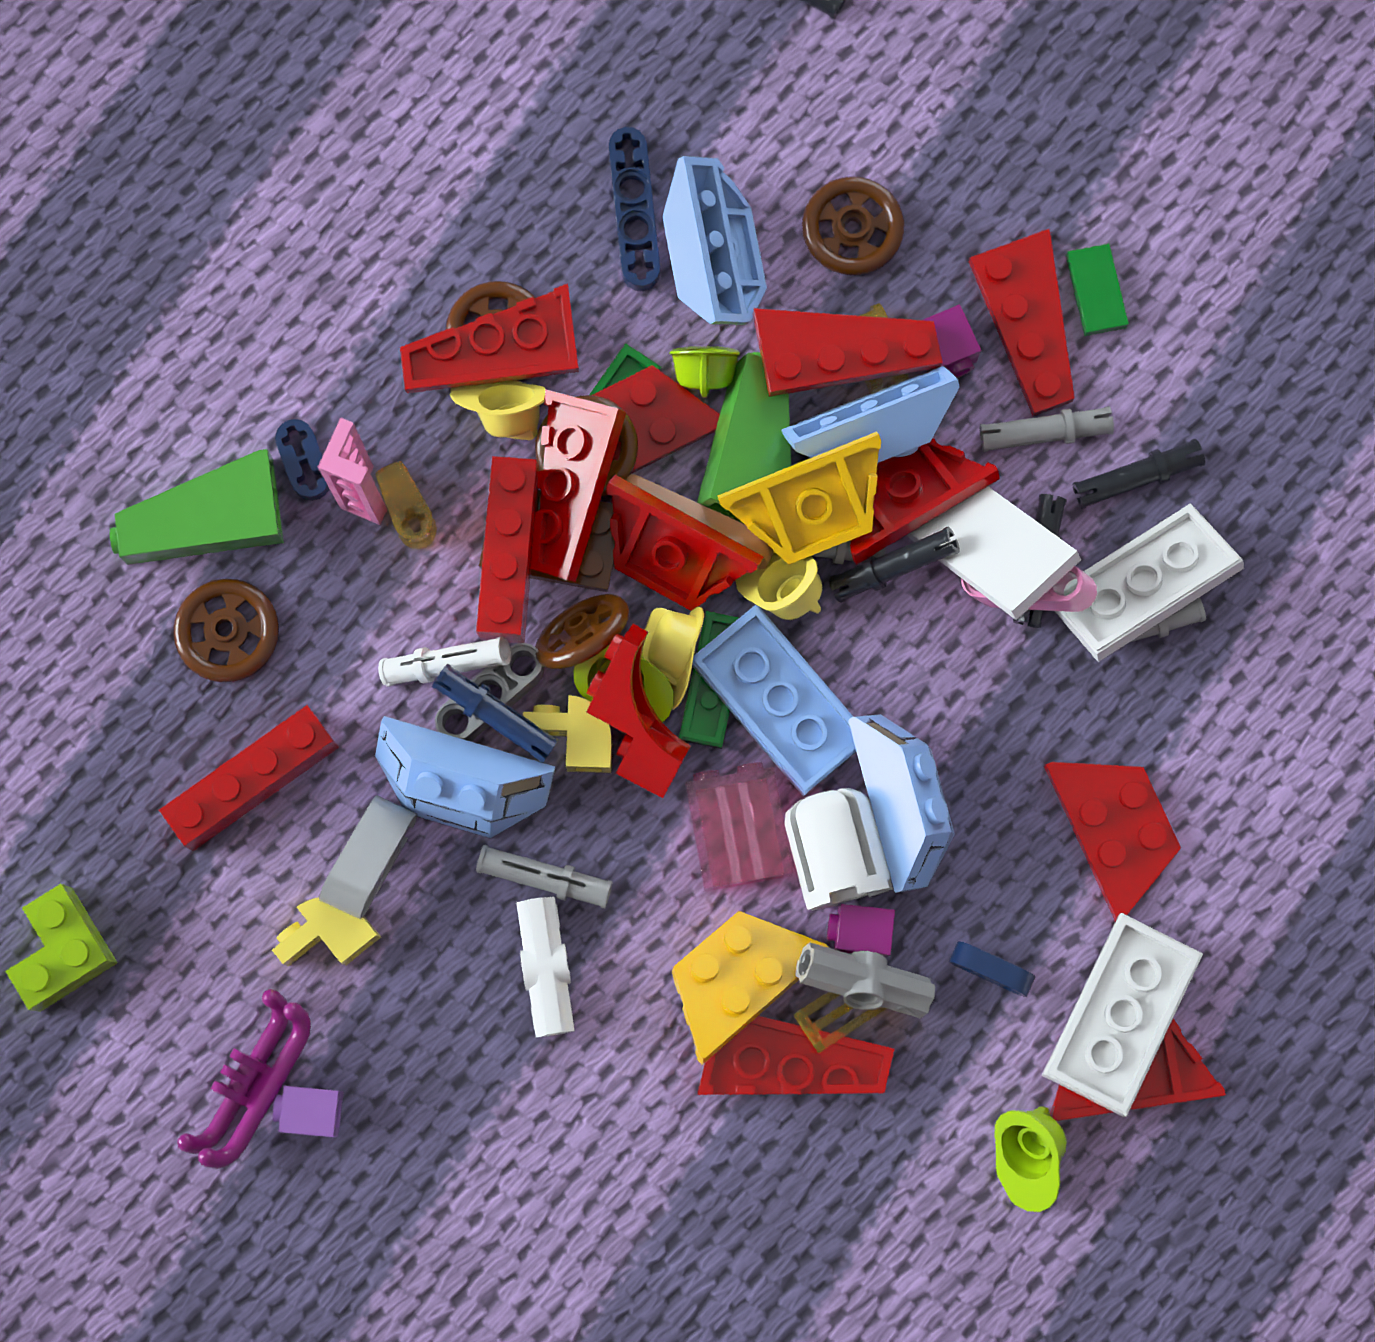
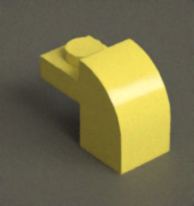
(587, 737)
(340, 931)

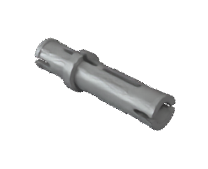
(1045, 429)
(547, 877)

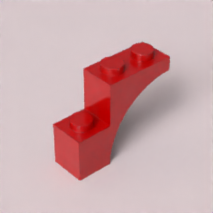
(619, 699)

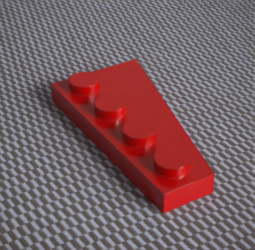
(1027, 312)
(504, 346)
(836, 349)
(576, 465)
(781, 1060)

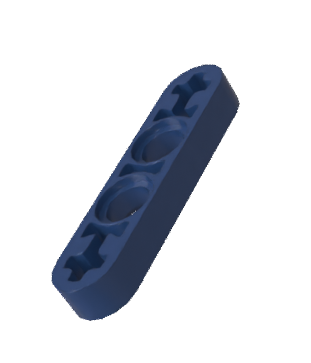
(634, 209)

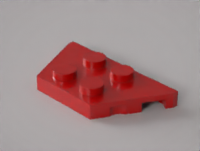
(662, 414)
(918, 490)
(671, 548)
(1116, 826)
(1172, 1078)

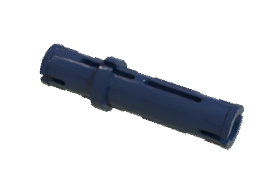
(495, 713)

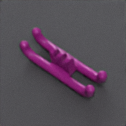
(251, 1084)

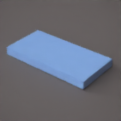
(778, 699)

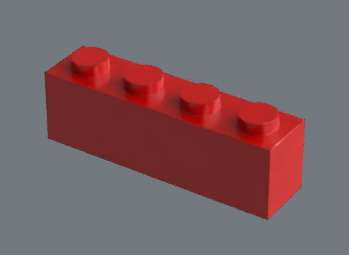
(507, 549)
(248, 778)

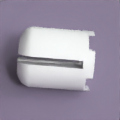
(836, 848)

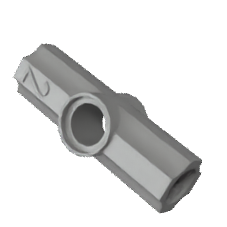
(865, 980)

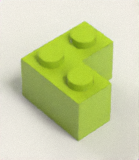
(71, 952)

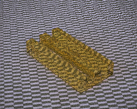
(811, 1030)

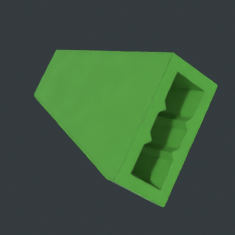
(747, 435)
(206, 515)

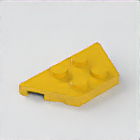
(812, 501)
(735, 978)

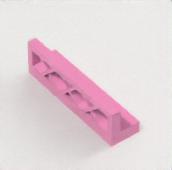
(348, 474)

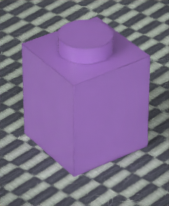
(308, 1111)

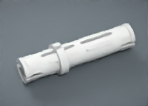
(427, 664)

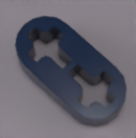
(293, 463)
(992, 969)

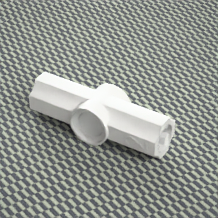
(545, 966)

